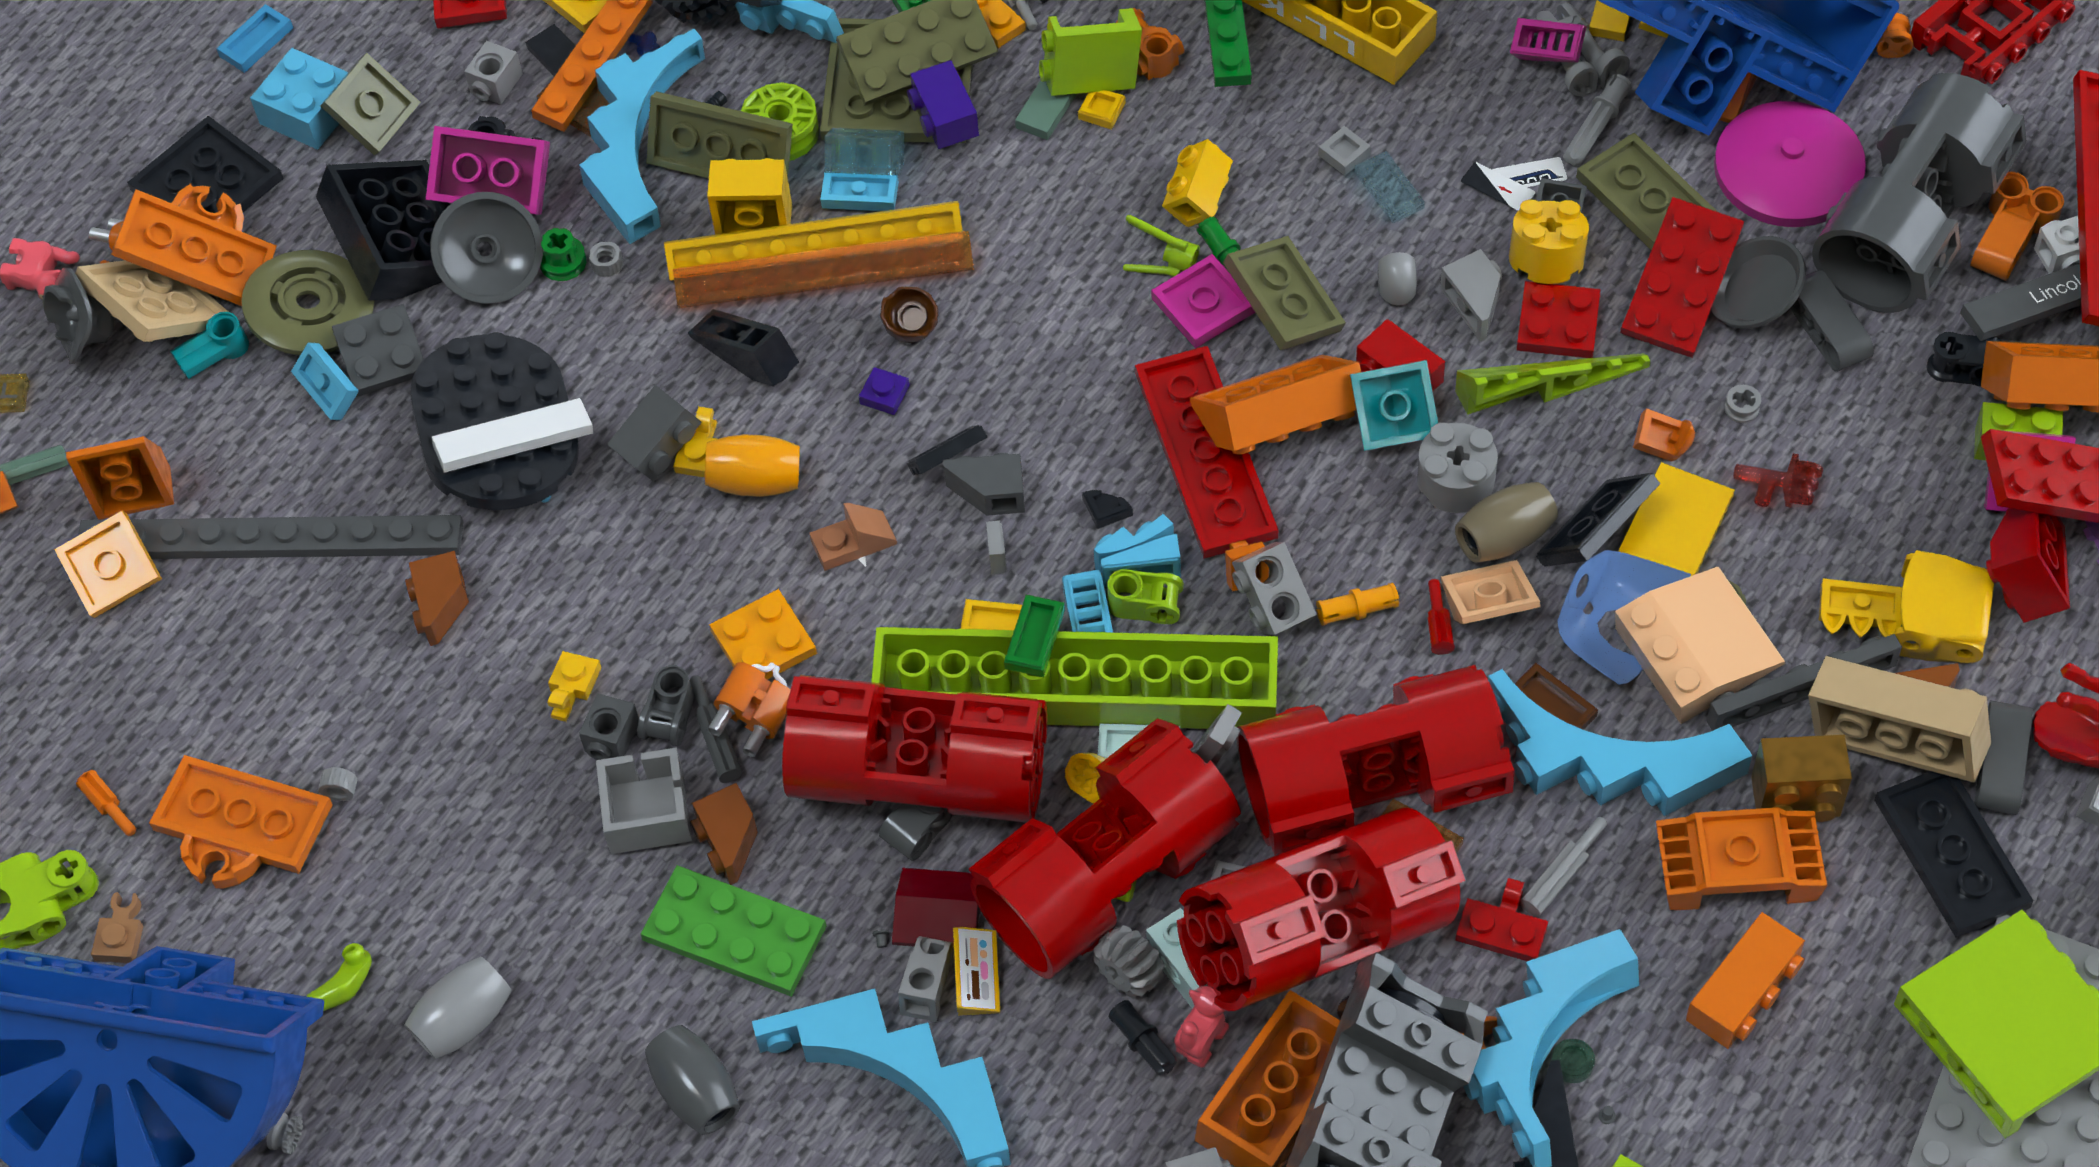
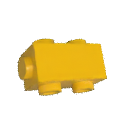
(1197, 183)

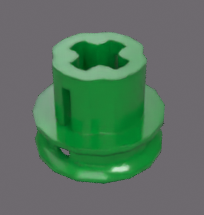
(555, 246)

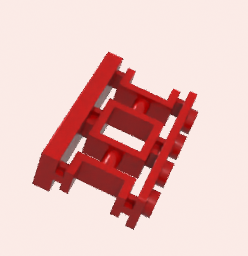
(2008, 45)

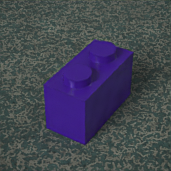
(943, 105)

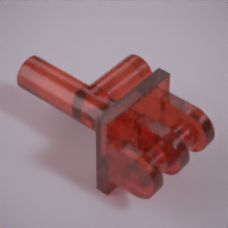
(1797, 482)

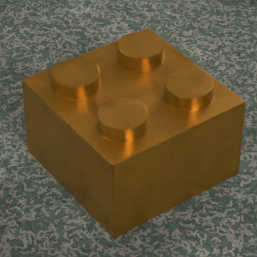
(1802, 774)

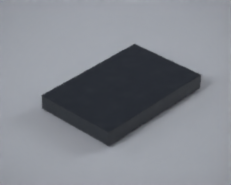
(1597, 520)

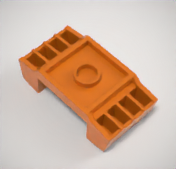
(1740, 855)

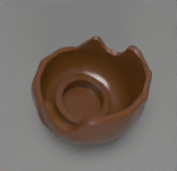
(909, 314)

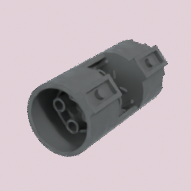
(1894, 231)

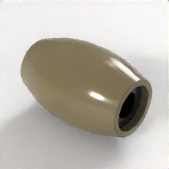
(1506, 522)

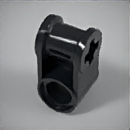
(1964, 357)

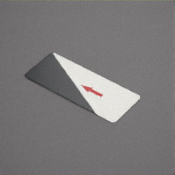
(1497, 186)

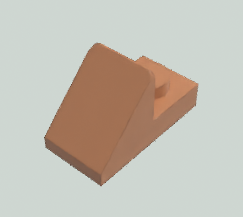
(857, 536)

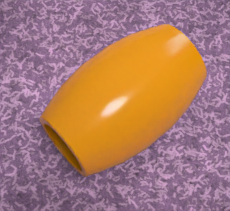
(752, 465)

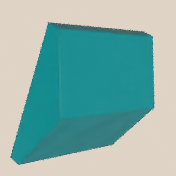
(1394, 404)

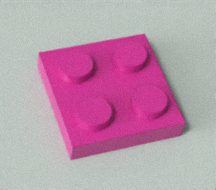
(1202, 301)

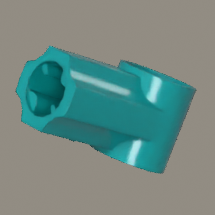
(220, 340)

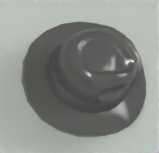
(76, 315)

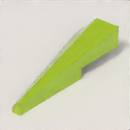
(1495, 385)

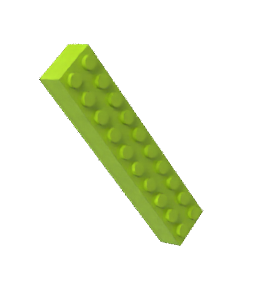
(1093, 673)

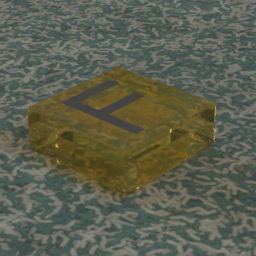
(13, 392)

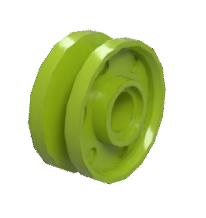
(791, 105)

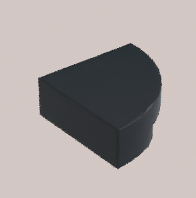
(1106, 508)

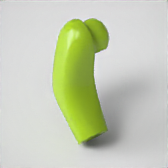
(348, 978)

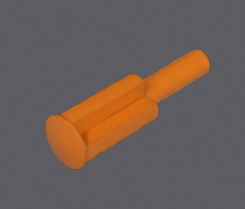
(104, 800)

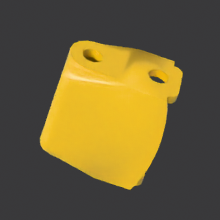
(1944, 608)

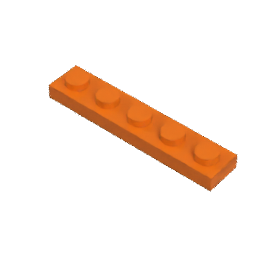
(577, 74)

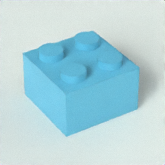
(293, 95)

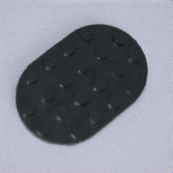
(481, 382)

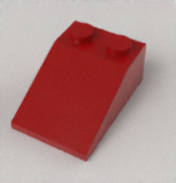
(2030, 563)

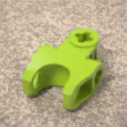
(41, 894)

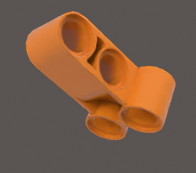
(2016, 218)

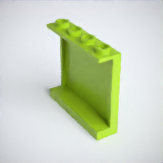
(2007, 1020)

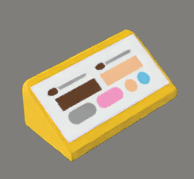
(976, 971)

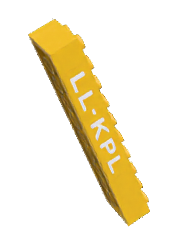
(1371, 33)

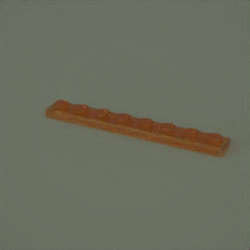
(823, 269)

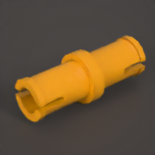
(1357, 604)

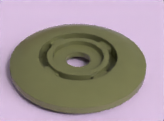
(273, 292)

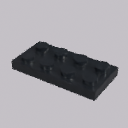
(1953, 851)

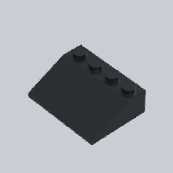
(383, 224)

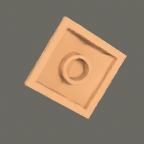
(1489, 592)

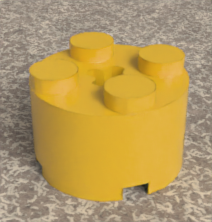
(1548, 240)

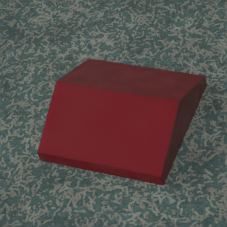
(932, 904)

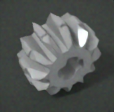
(1128, 961)

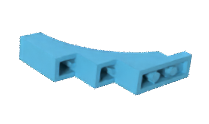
(855, 1035)

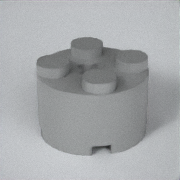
(1457, 466)

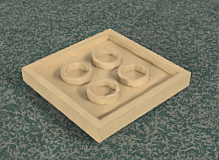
(147, 301)

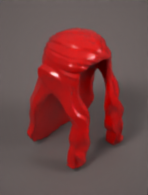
(2071, 723)

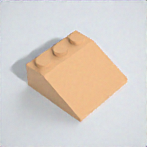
(1696, 641)

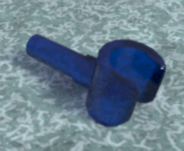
(645, 43)

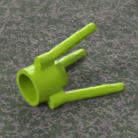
(1178, 252)

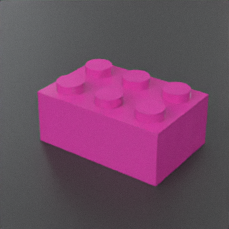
(487, 162)

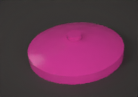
(1787, 162)

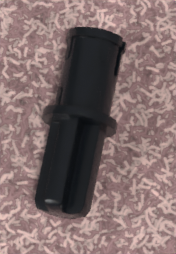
(1142, 1037)

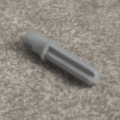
(1604, 108)

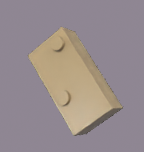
(1902, 718)

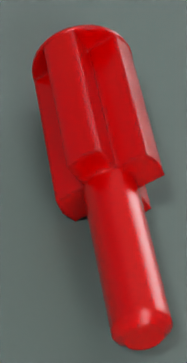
(1439, 622)

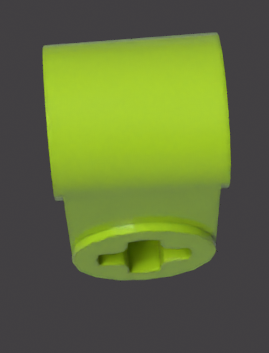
(1146, 596)

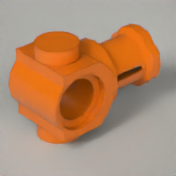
(1157, 50)

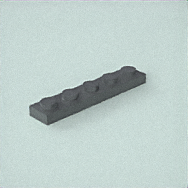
(1793, 687)

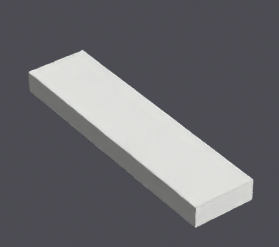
(512, 435)

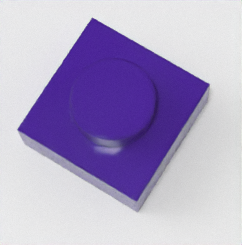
(884, 391)

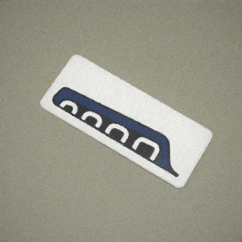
(1531, 173)

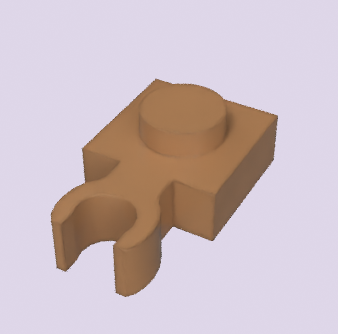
(119, 936)

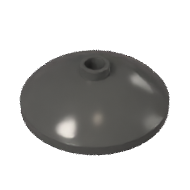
(513, 243)

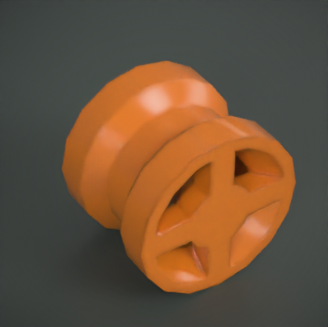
(1896, 39)

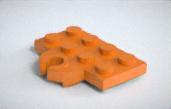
(191, 242)
(237, 821)

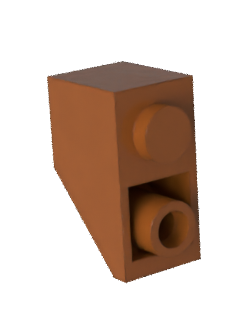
(440, 594)
(729, 829)

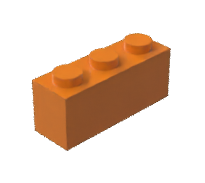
(1746, 981)

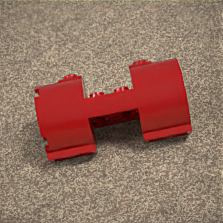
(1432, 741)
(914, 748)
(1154, 812)
(1319, 907)

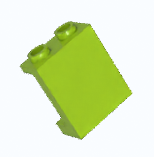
(1091, 55)

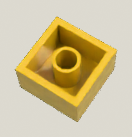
(748, 194)

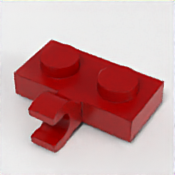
(1503, 927)

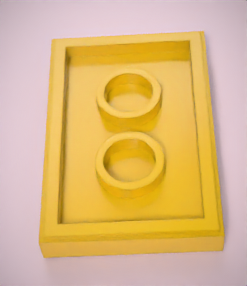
(1678, 520)

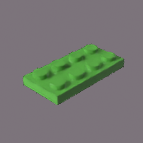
(733, 930)

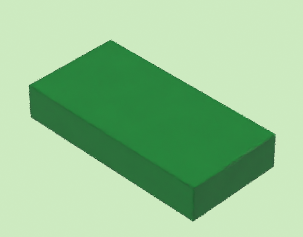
(1034, 635)

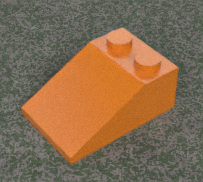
(123, 476)

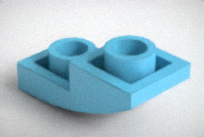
(1124, 540)

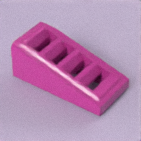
(1524, 37)

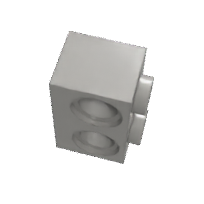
(1282, 583)

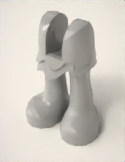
(1583, 76)

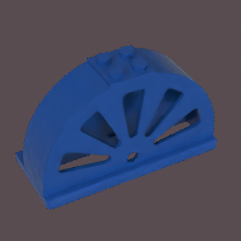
(1713, 44)
(142, 1060)

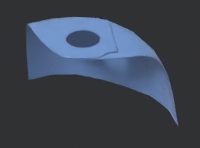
(1612, 583)

